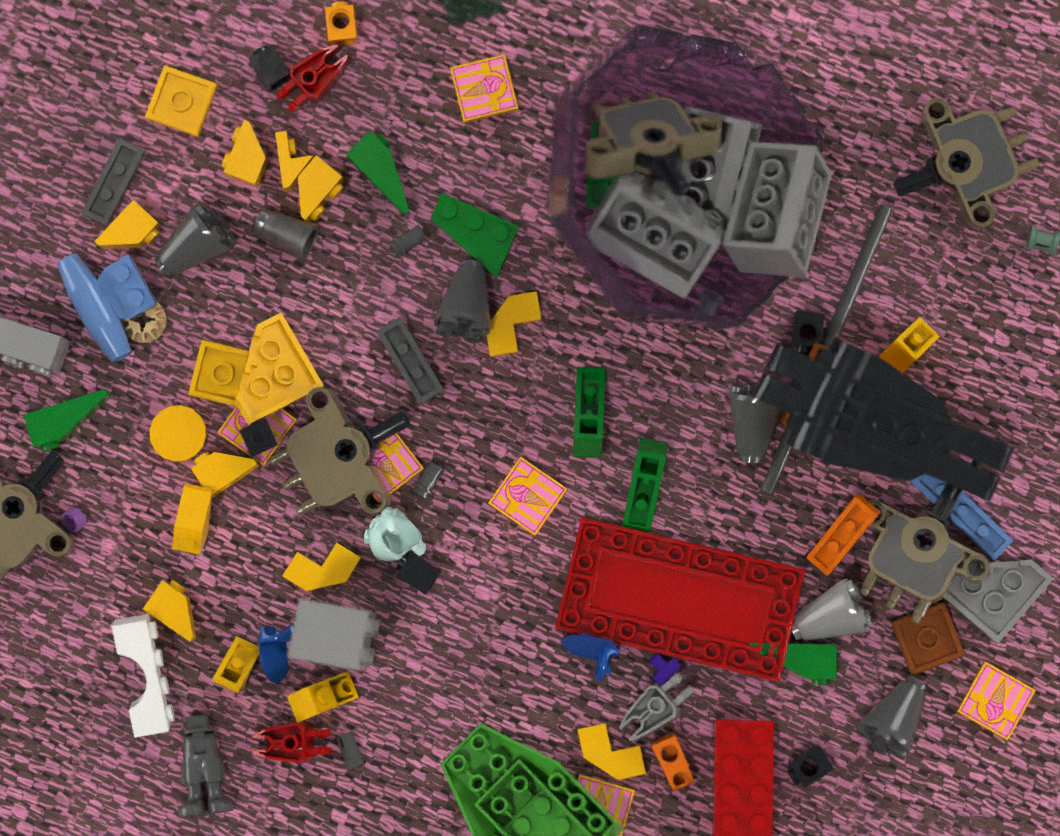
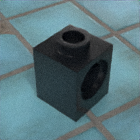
(269, 68)
(806, 319)
(258, 437)
(417, 572)
(822, 764)

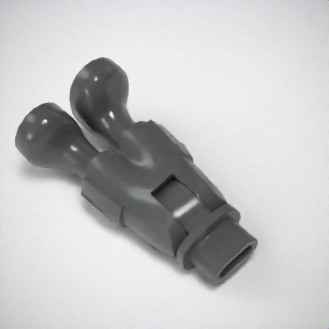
(201, 765)

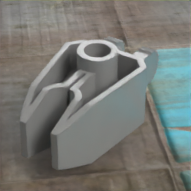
(656, 708)

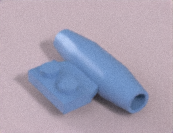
(105, 301)

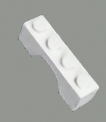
(135, 639)

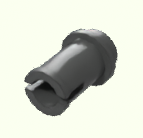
(407, 241)
(427, 481)
(350, 751)

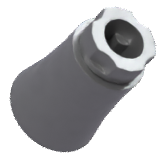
(286, 232)

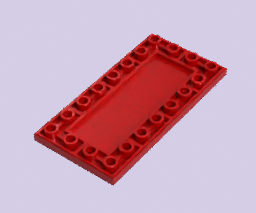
(680, 599)

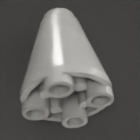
(833, 614)

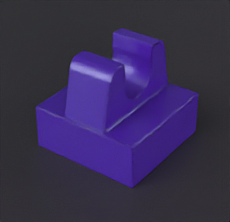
(664, 669)

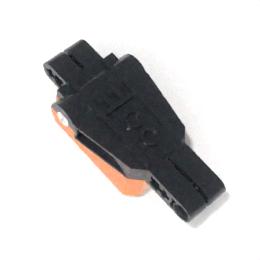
(875, 419)

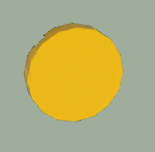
(178, 433)

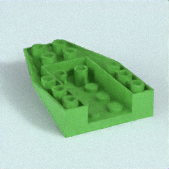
(520, 792)

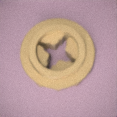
(151, 330)

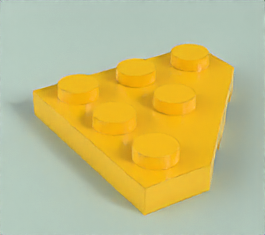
(274, 371)

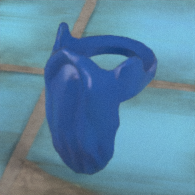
(593, 648)
(274, 652)

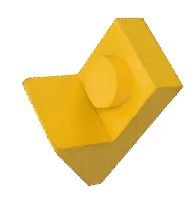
(289, 166)
(237, 665)

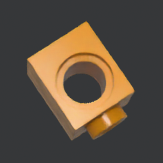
(343, 36)

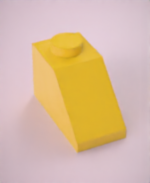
(130, 229)
(910, 345)
(221, 470)
(192, 519)
(172, 609)

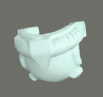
(393, 536)

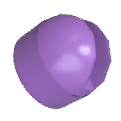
(74, 514)

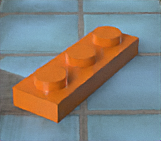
(843, 534)

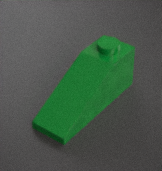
(377, 165)
(589, 412)
(60, 421)
(645, 484)
(808, 660)

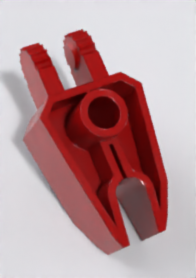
(314, 77)
(295, 742)

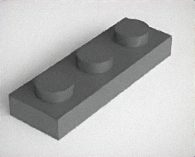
(113, 182)
(410, 361)

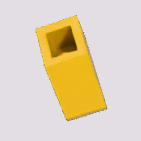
(247, 159)
(316, 186)
(322, 696)

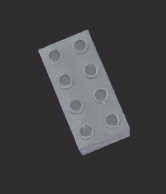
(724, 167)
(777, 209)
(655, 231)
(333, 635)

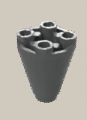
(194, 241)
(465, 305)
(752, 423)
(895, 719)

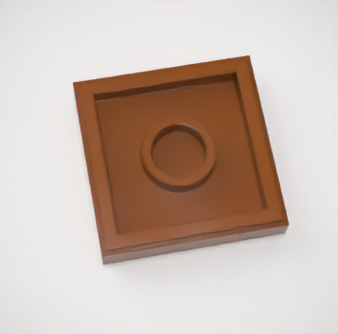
(930, 641)

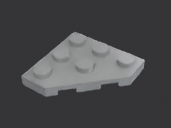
(1001, 598)

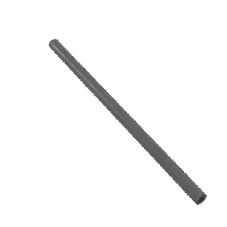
(834, 330)

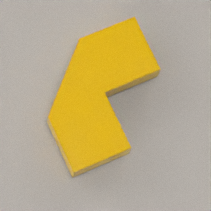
(514, 311)
(312, 576)
(618, 763)

